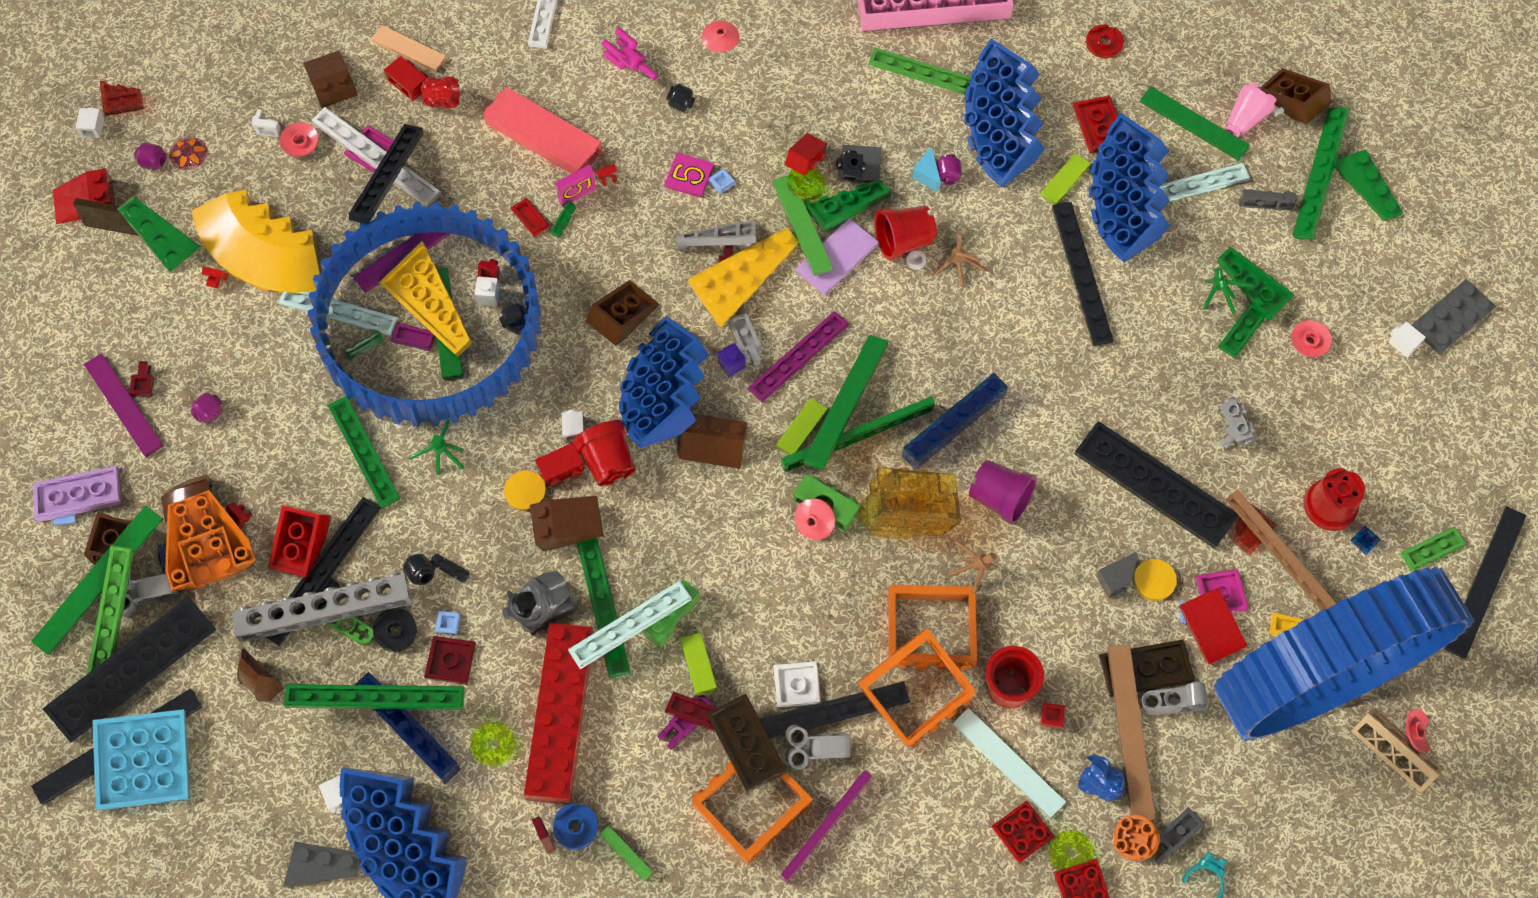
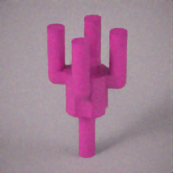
(627, 55)

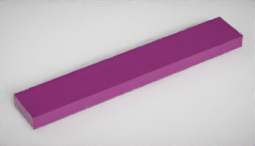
(378, 270)
(798, 356)
(123, 405)
(825, 826)

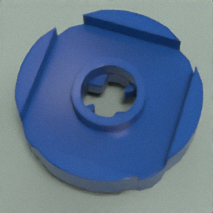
(587, 831)

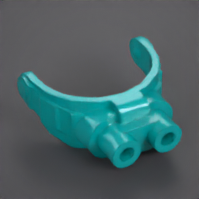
(1210, 863)

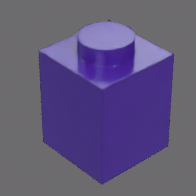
(731, 359)

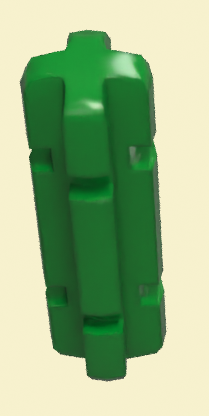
(563, 219)
(363, 345)

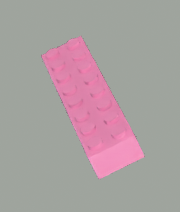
(911, 13)

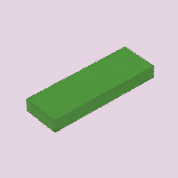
(1433, 548)

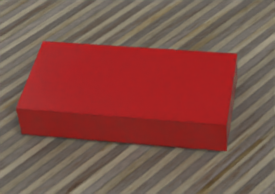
(530, 217)

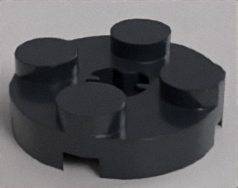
(394, 618)

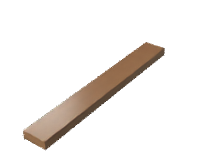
(1280, 551)
(1130, 731)

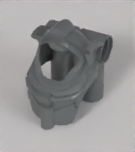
(540, 602)

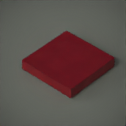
(450, 660)

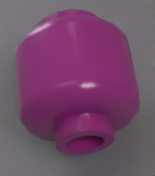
(150, 156)
(949, 169)
(206, 408)

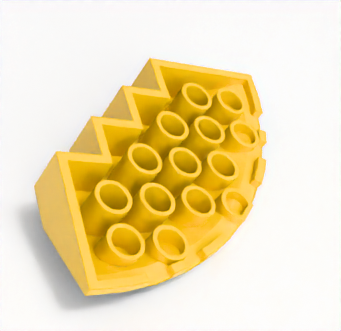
(256, 245)

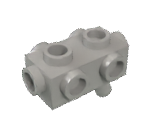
(1239, 429)

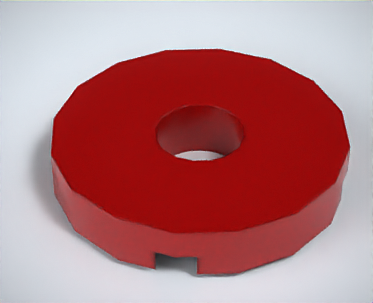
(1104, 50)

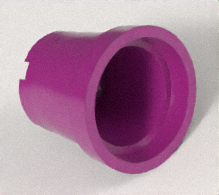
(1003, 490)

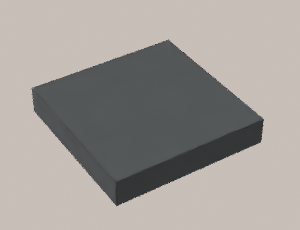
(872, 160)

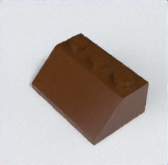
(714, 441)

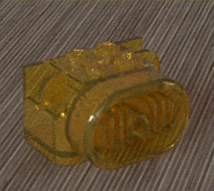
(910, 503)

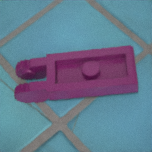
(681, 726)

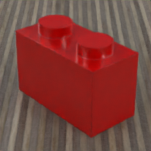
(405, 77)
(806, 154)
(560, 465)

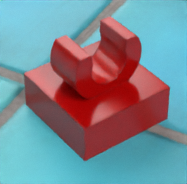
(606, 172)
(488, 269)
(214, 276)
(237, 514)
(1052, 715)

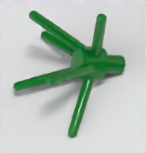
(1221, 283)
(439, 446)

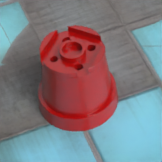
(904, 230)
(606, 452)
(1321, 501)
(1027, 674)

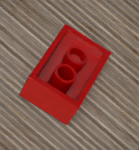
(90, 186)
(298, 540)

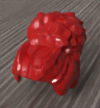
(441, 92)

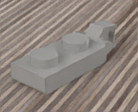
(746, 337)

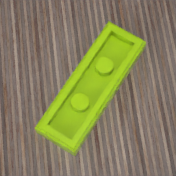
(1065, 179)
(801, 427)
(698, 664)

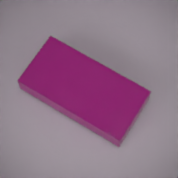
(413, 337)

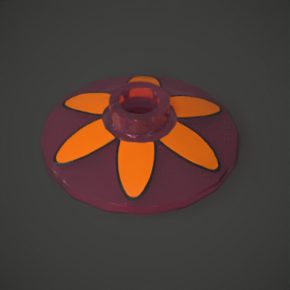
(191, 159)

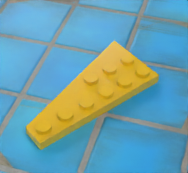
(737, 278)
(422, 292)

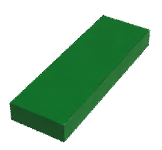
(1242, 331)

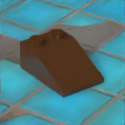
(330, 79)
(1300, 95)
(621, 312)
(565, 521)

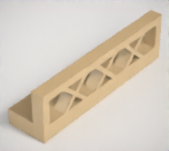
(1402, 744)

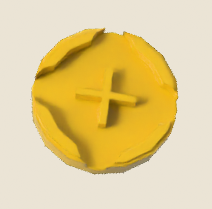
(524, 490)
(1155, 579)

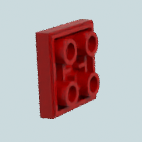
(1022, 831)
(1081, 881)

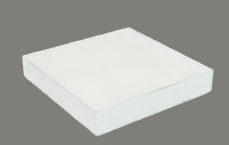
(797, 684)

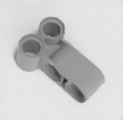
(147, 590)
(1192, 699)
(817, 746)

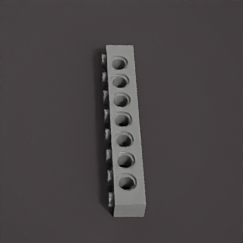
(290, 621)

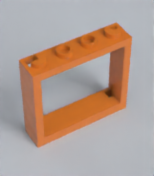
(919, 592)
(946, 711)
(766, 838)

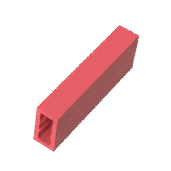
(542, 131)

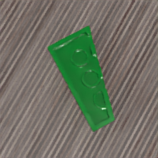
(1367, 181)
(839, 208)
(160, 236)
(1266, 293)

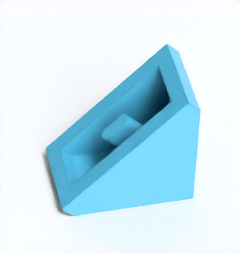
(927, 172)

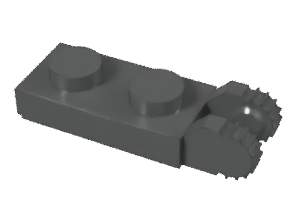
(1267, 200)
(1178, 833)

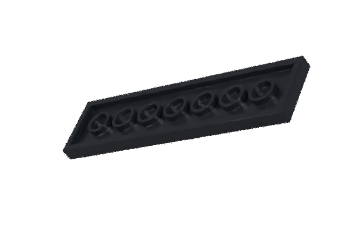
(1156, 484)
(129, 669)

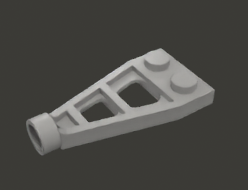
(745, 235)

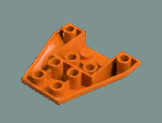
(203, 543)

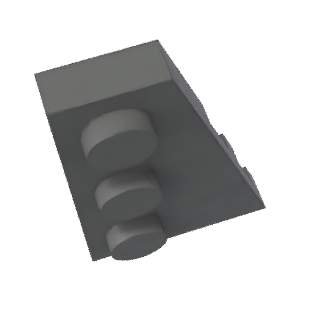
(319, 863)

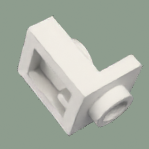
(265, 127)

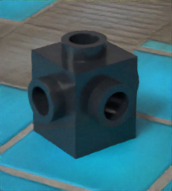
(850, 166)

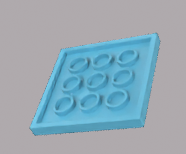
(141, 759)

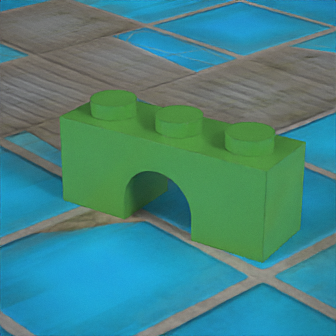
(844, 508)
(664, 628)

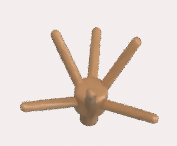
(959, 256)
(980, 563)

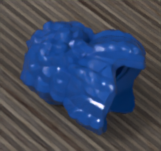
(1102, 779)

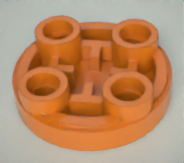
(1136, 837)

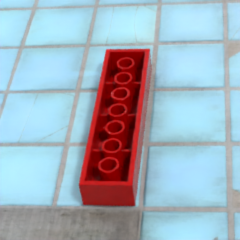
(558, 718)

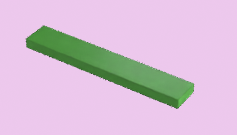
(919, 71)
(803, 228)
(111, 605)

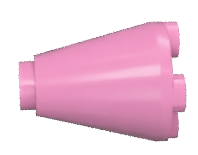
(1249, 109)

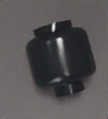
(680, 97)
(513, 317)
(418, 569)

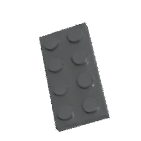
(1453, 316)

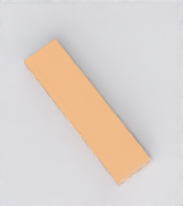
(409, 48)

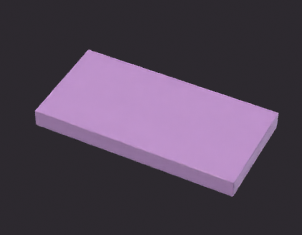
(845, 250)
(77, 493)

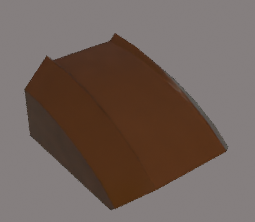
(185, 490)
(103, 535)
(256, 678)

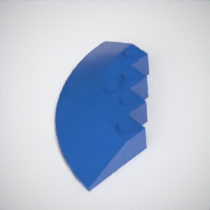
(1002, 113)
(1128, 188)
(662, 385)
(394, 837)

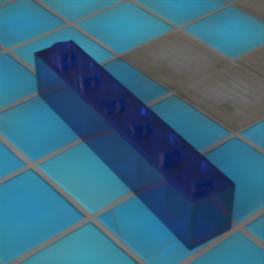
(954, 421)
(416, 738)

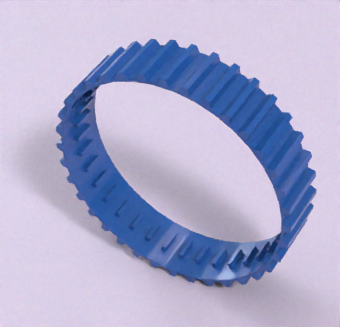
(402, 224)
(1342, 653)

